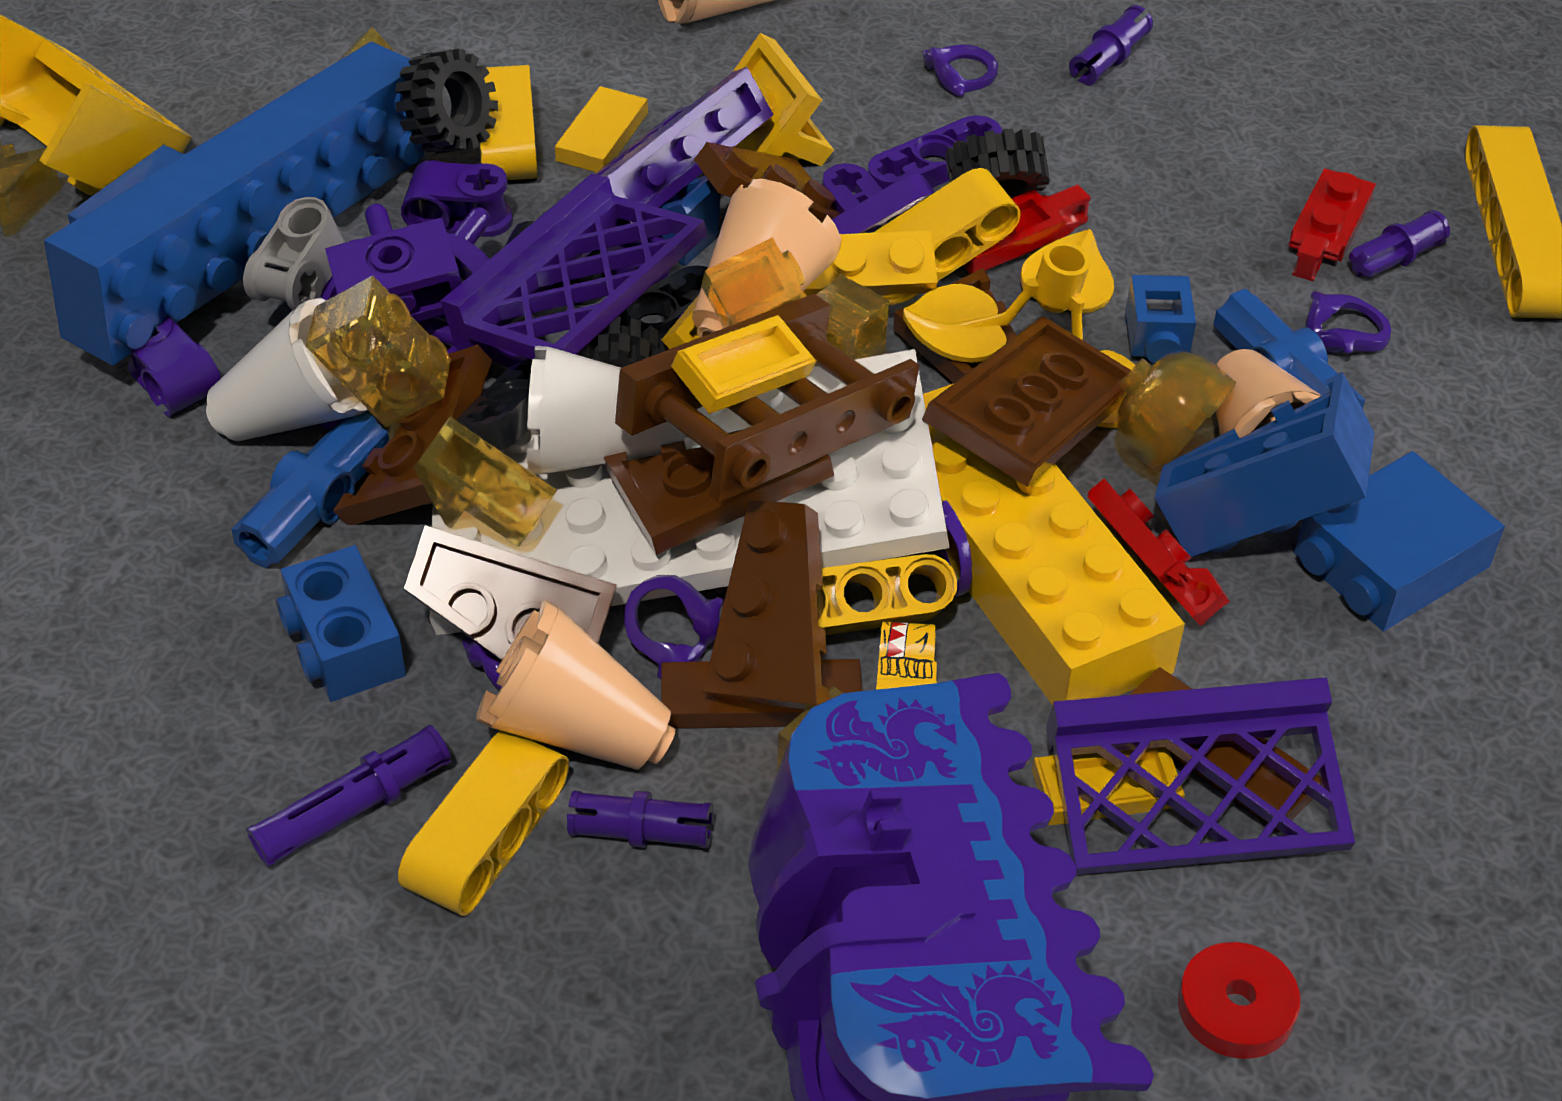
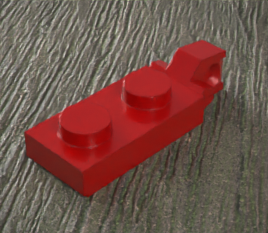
(1329, 220)
(1040, 223)
(1192, 587)

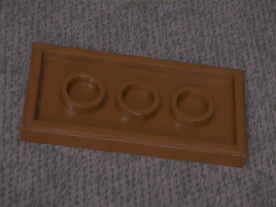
(1030, 400)

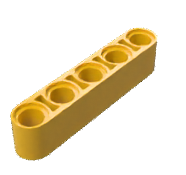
(1518, 218)

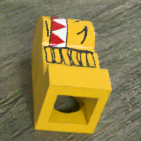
(906, 655)

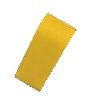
(513, 136)
(963, 219)
(890, 590)
(483, 822)

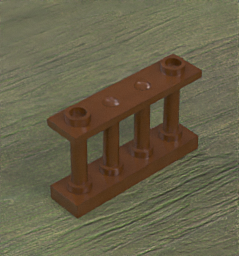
(775, 441)

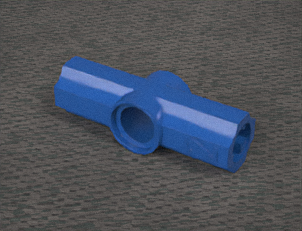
(1256, 327)
(308, 489)

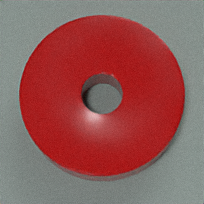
(1233, 1028)

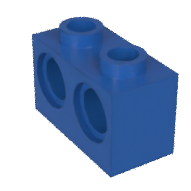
(341, 623)

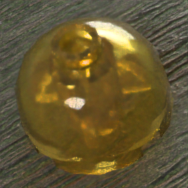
(1169, 404)

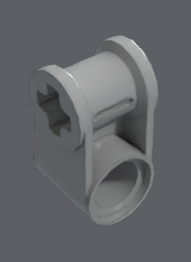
(294, 255)

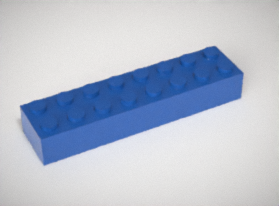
(202, 216)

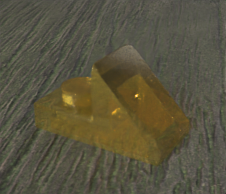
(24, 187)
(475, 477)

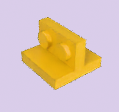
(790, 100)

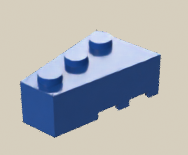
(1271, 477)

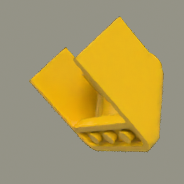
(78, 112)

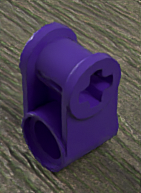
(453, 191)
(173, 368)

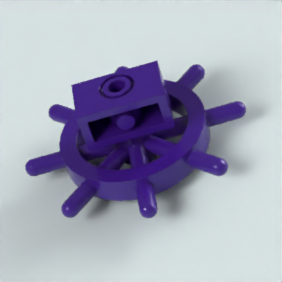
(417, 265)

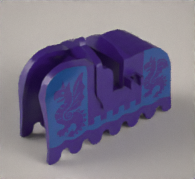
(924, 912)

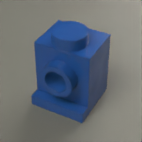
(1159, 330)

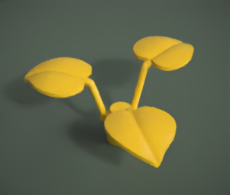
(1061, 276)

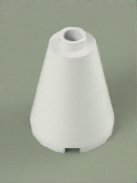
(279, 385)
(575, 415)

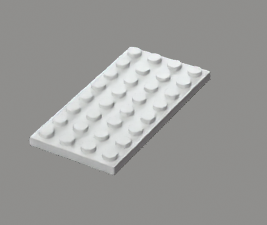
(872, 509)

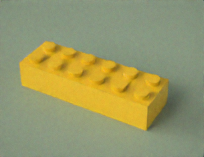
(1054, 578)

